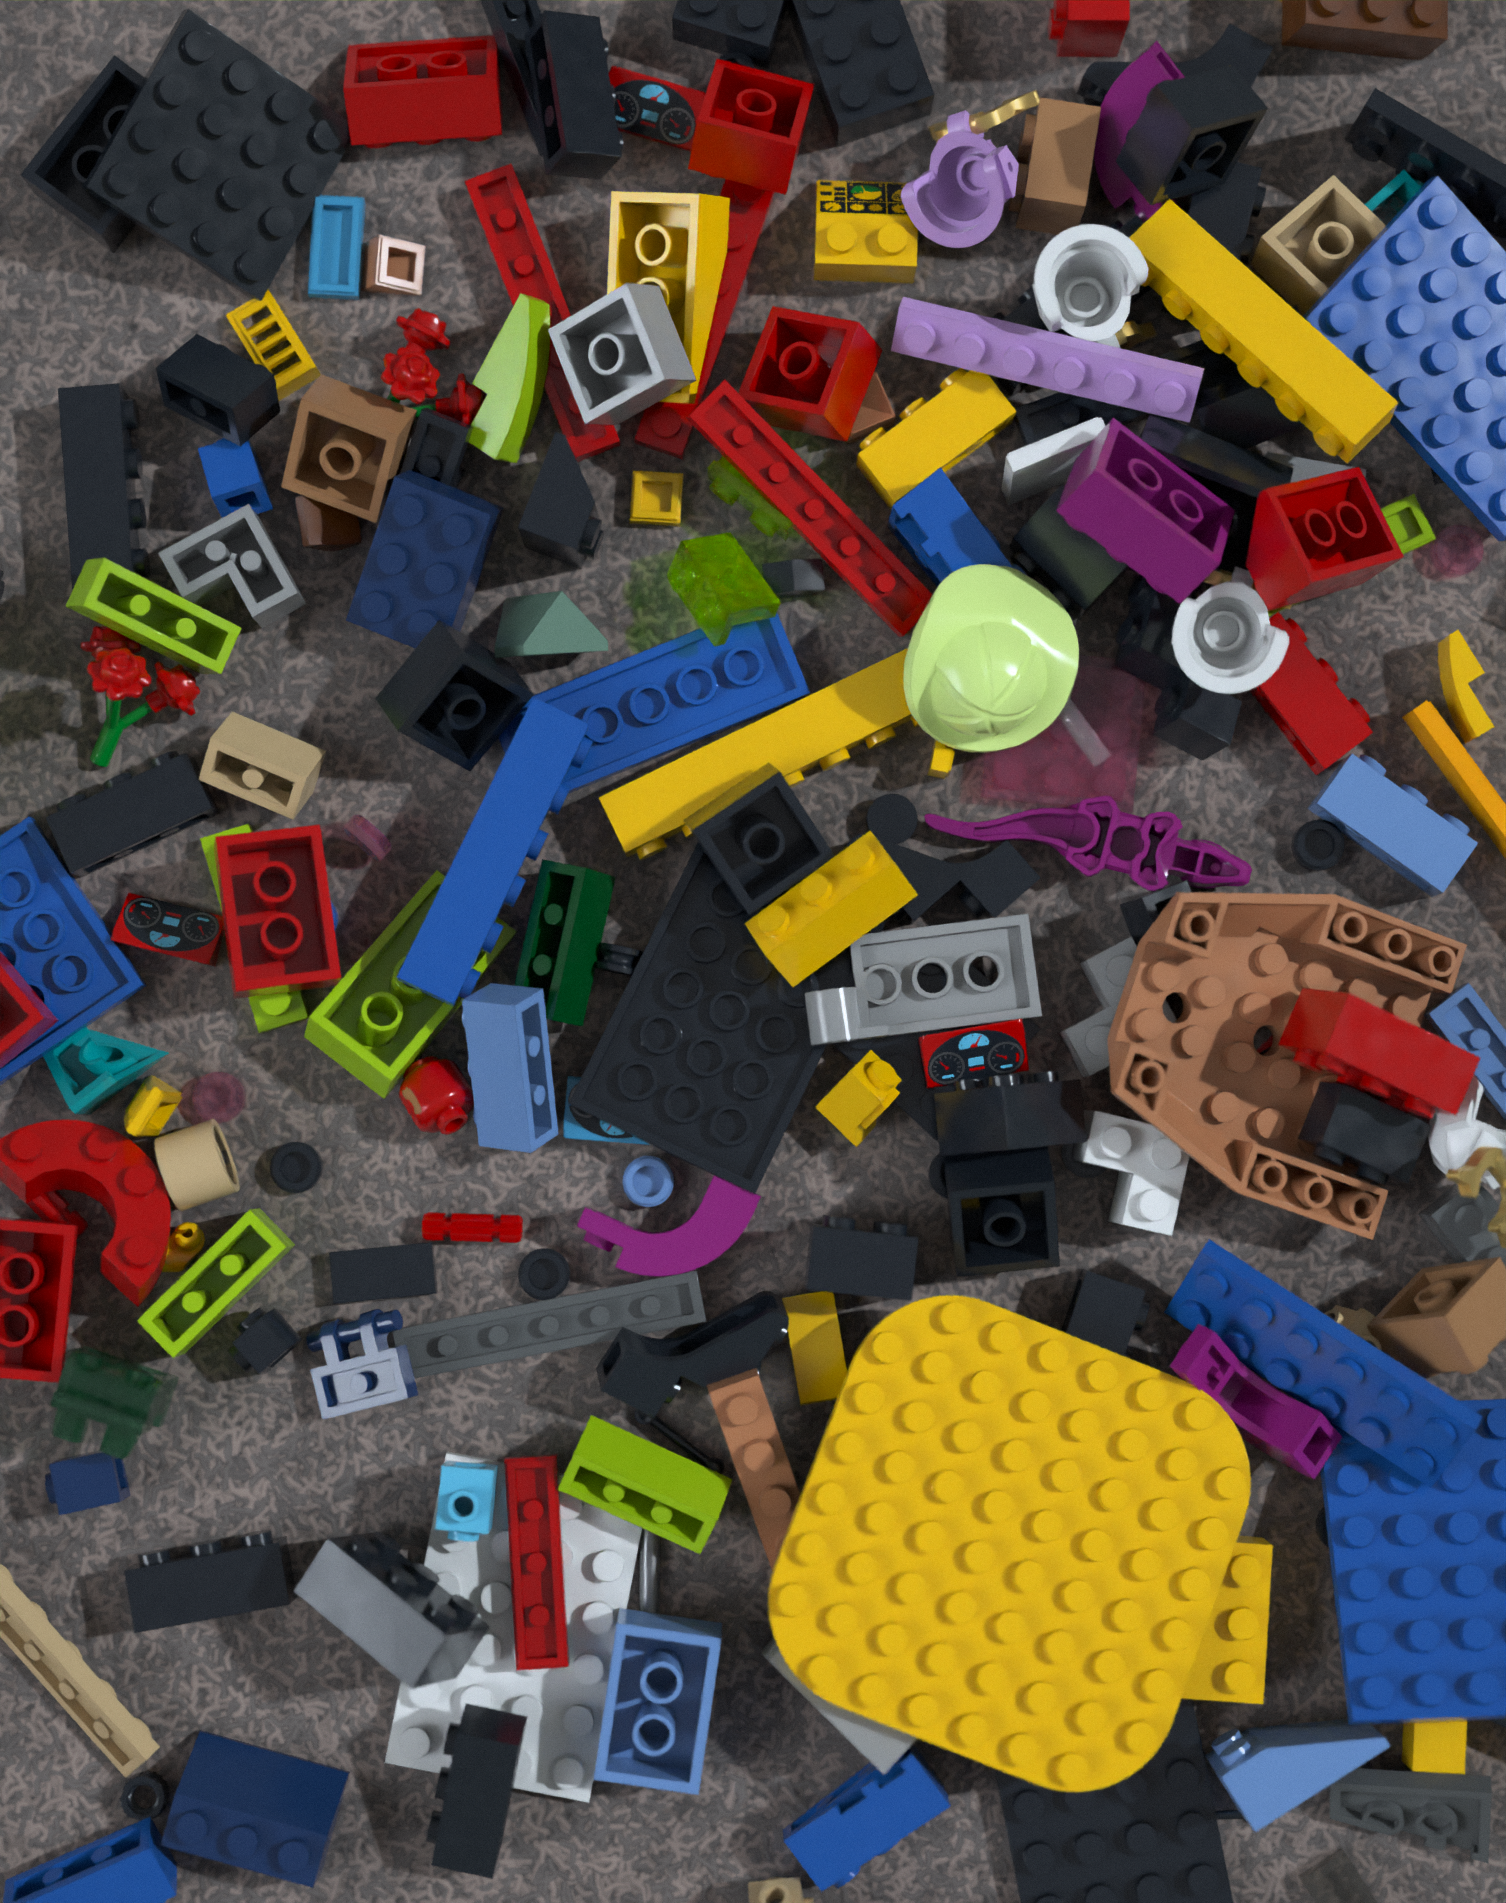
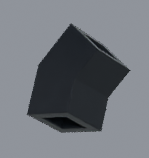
(794, 577)

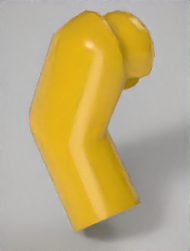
(183, 1246)

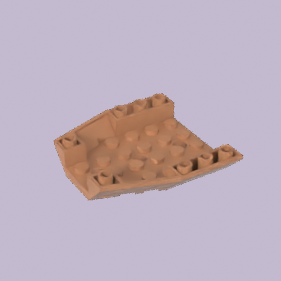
(1240, 969)

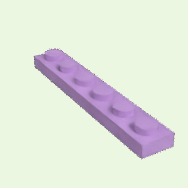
(1046, 359)

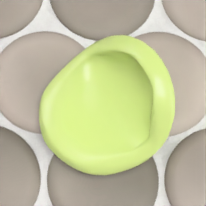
(990, 660)

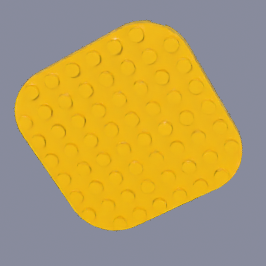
(1010, 1543)

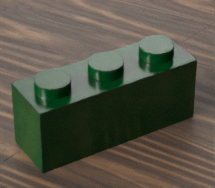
(565, 937)

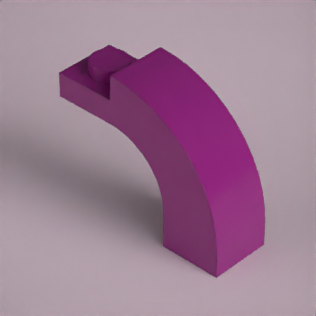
(1118, 114)
(695, 1243)
(1261, 1413)

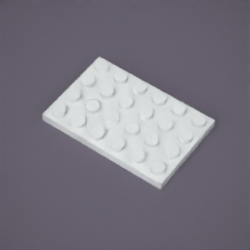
(560, 1703)

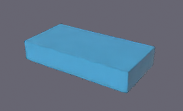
(336, 247)

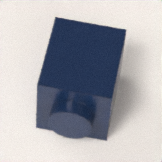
(86, 1482)

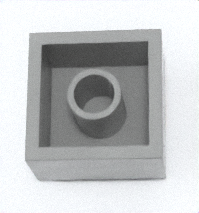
(621, 354)

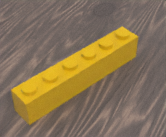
(1261, 334)

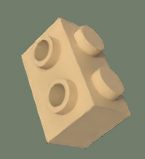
(262, 765)

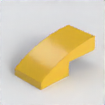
(1456, 670)
(816, 1346)

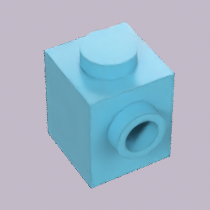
(466, 1499)

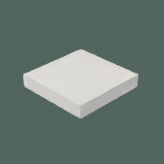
(1046, 461)

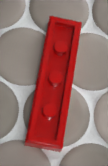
(536, 1562)

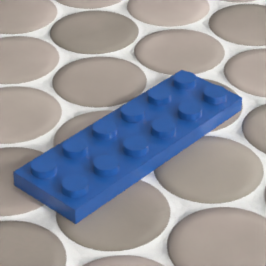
(675, 696)
(1324, 1364)

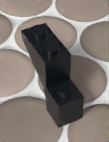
(1233, 48)
(1186, 713)
(986, 883)
(650, 1369)

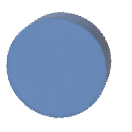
(648, 1181)

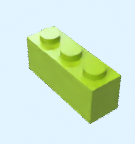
(153, 616)
(216, 1282)
(645, 1484)

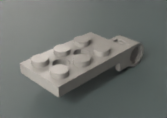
(893, 1003)

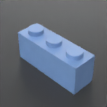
(1394, 824)
(510, 1067)

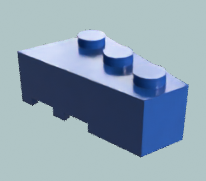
(943, 530)
(865, 1818)

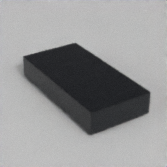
(383, 1272)

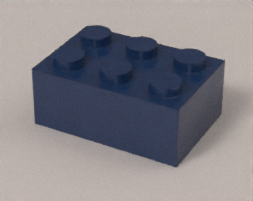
(423, 559)

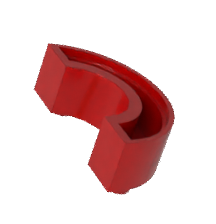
(111, 1171)

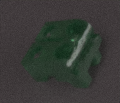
(112, 1393)

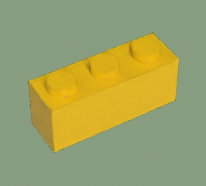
(934, 434)
(831, 909)

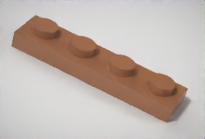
(757, 1456)

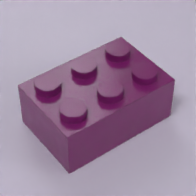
(1146, 511)

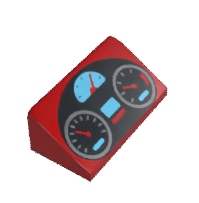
(655, 108)
(169, 929)
(974, 1053)

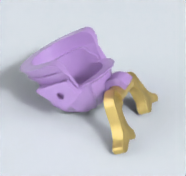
(967, 177)

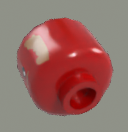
(436, 1095)

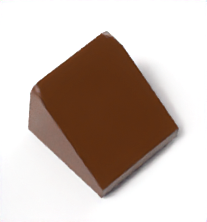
(326, 526)

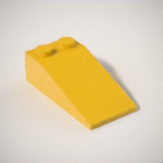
(681, 248)

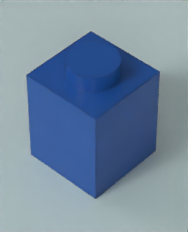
(234, 477)

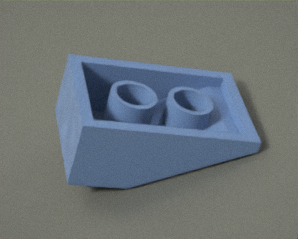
(1284, 1765)

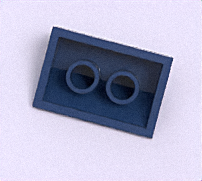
(255, 1809)

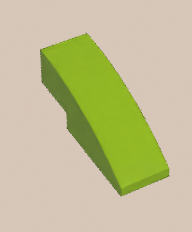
(513, 381)

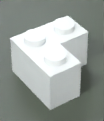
(1148, 1168)

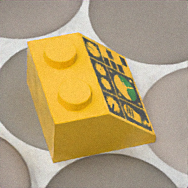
(863, 233)

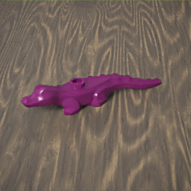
(1101, 836)

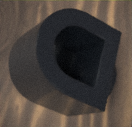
(263, 1341)

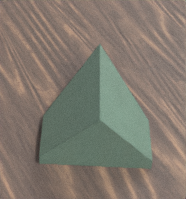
(545, 626)

